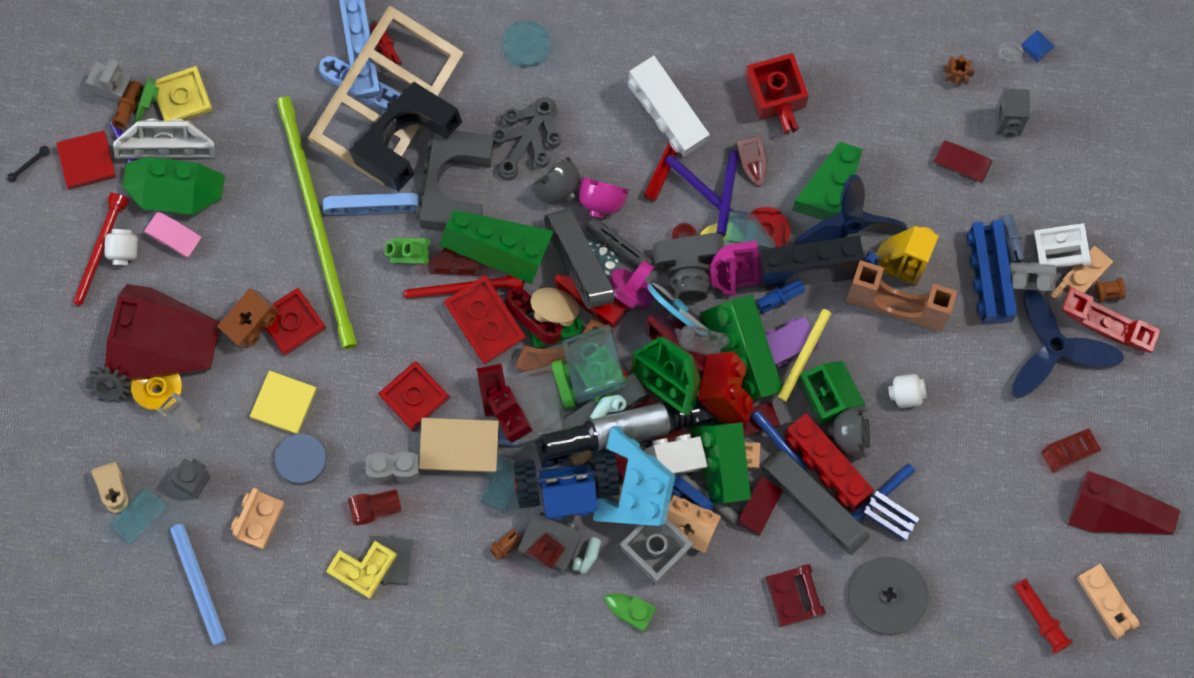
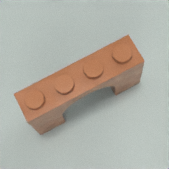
(926, 310)

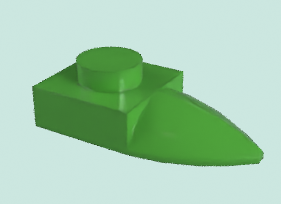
(149, 94)
(630, 609)

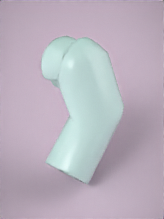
(608, 405)
(590, 556)

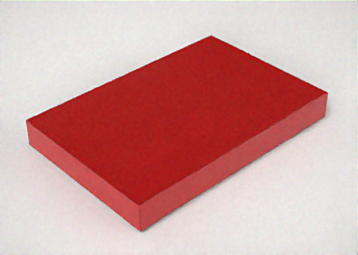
(484, 319)

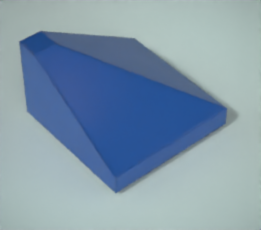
(1037, 46)

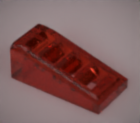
(1057, 458)

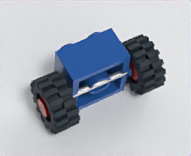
(568, 488)

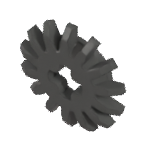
(119, 389)

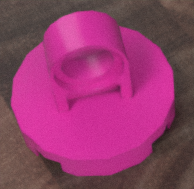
(631, 286)

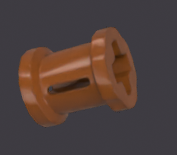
(1110, 290)

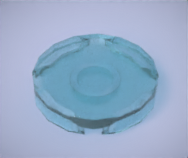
(526, 44)

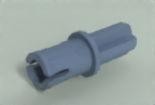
(1012, 239)

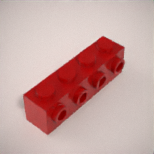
(828, 462)

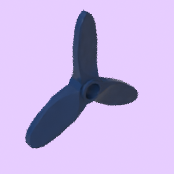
(851, 218)
(1073, 350)

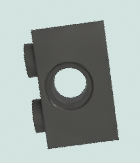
(1012, 112)

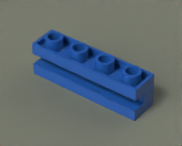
(992, 272)

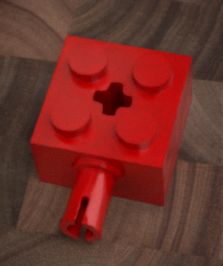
(777, 89)

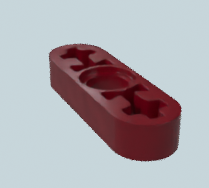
(536, 327)

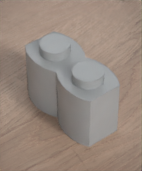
(400, 467)

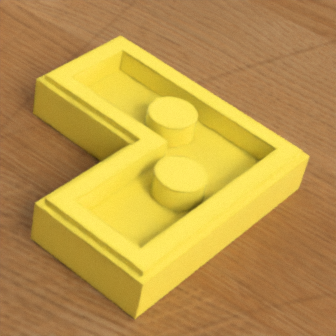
(363, 575)

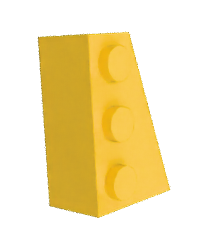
(907, 253)

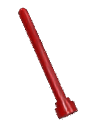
(116, 204)
(509, 281)

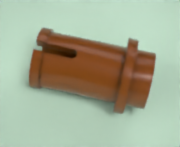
(505, 544)

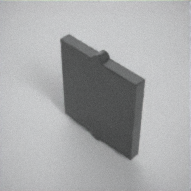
(399, 569)

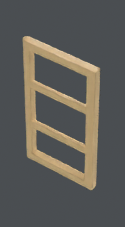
(368, 51)

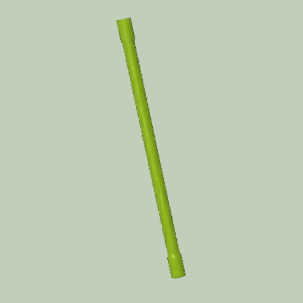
(345, 328)

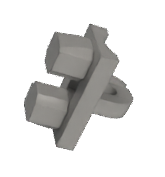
(1042, 276)

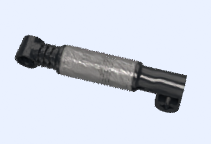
(638, 423)

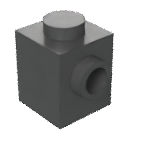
(191, 477)

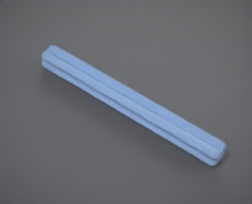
(198, 584)

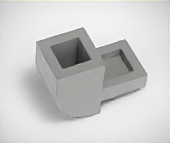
(108, 80)

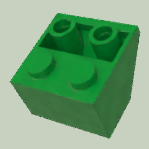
(829, 390)

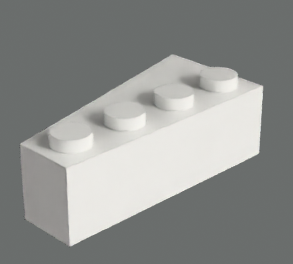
(667, 106)

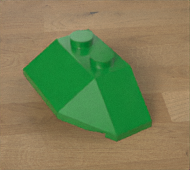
(172, 185)
(668, 373)

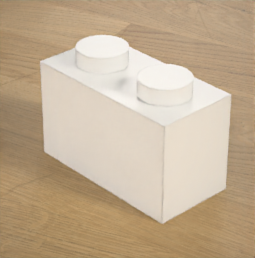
(679, 456)

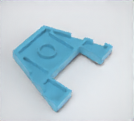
(645, 486)

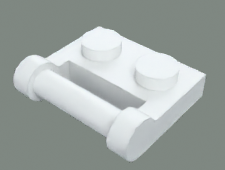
(1063, 240)

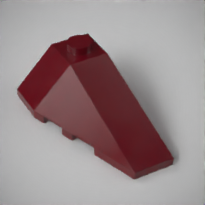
(1117, 508)

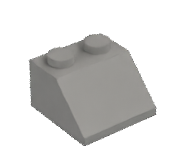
(656, 549)

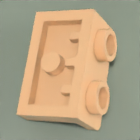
(257, 519)

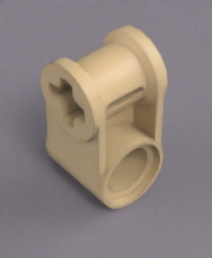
(111, 483)

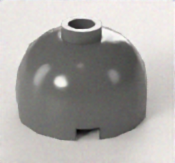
(558, 183)
(851, 432)

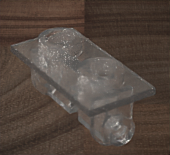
(695, 340)

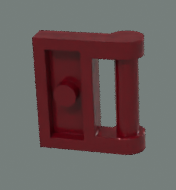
(787, 599)

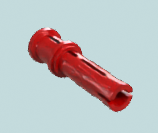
(1048, 626)

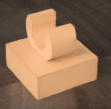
(752, 455)

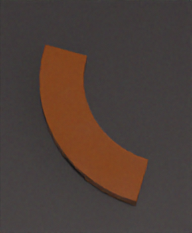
(535, 358)

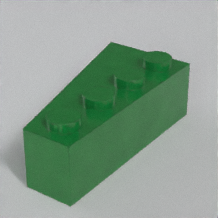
(497, 243)
(746, 338)

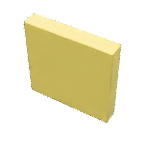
(182, 95)
(283, 402)

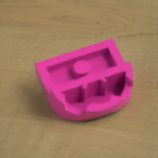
(735, 267)

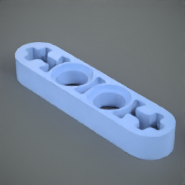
(339, 65)
(370, 204)

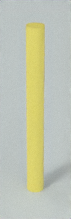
(804, 355)

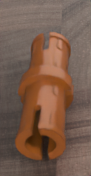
(127, 105)

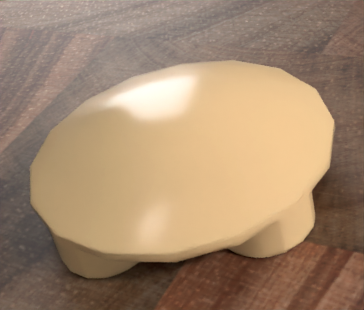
(554, 306)

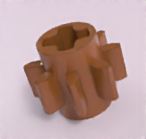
(958, 70)

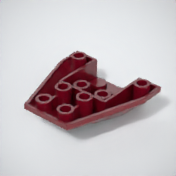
(158, 336)

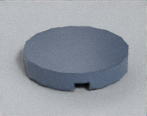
(300, 459)

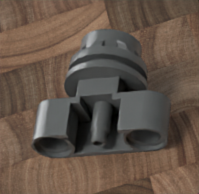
(687, 263)

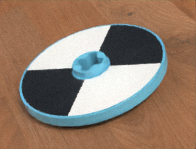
(675, 306)

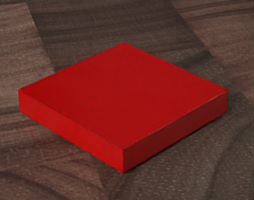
(86, 159)
(294, 322)
(414, 395)

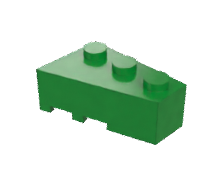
(726, 461)

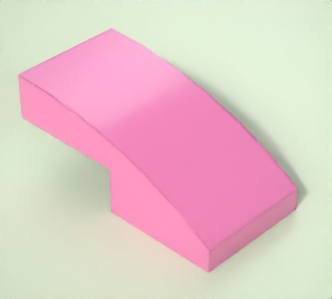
(172, 234)

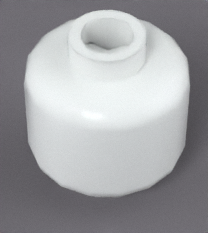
(121, 246)
(908, 391)

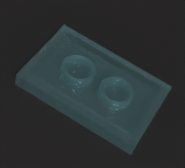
(593, 364)

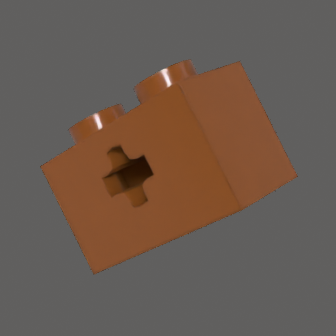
(237, 323)

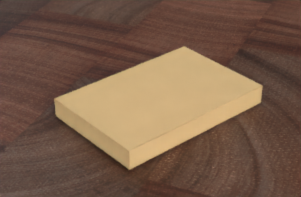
(459, 445)

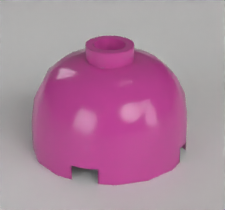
(601, 197)

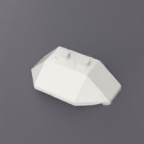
(163, 140)

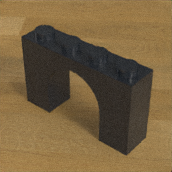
(412, 107)
(782, 262)

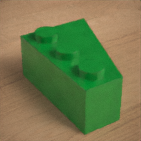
(823, 191)

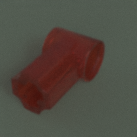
(367, 507)

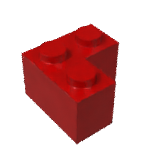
(722, 388)

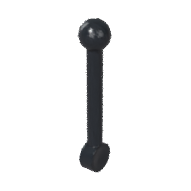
(43, 151)

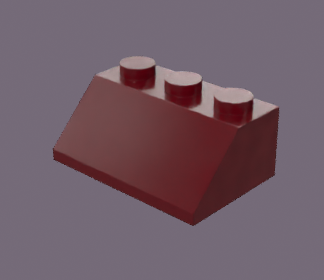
(664, 324)

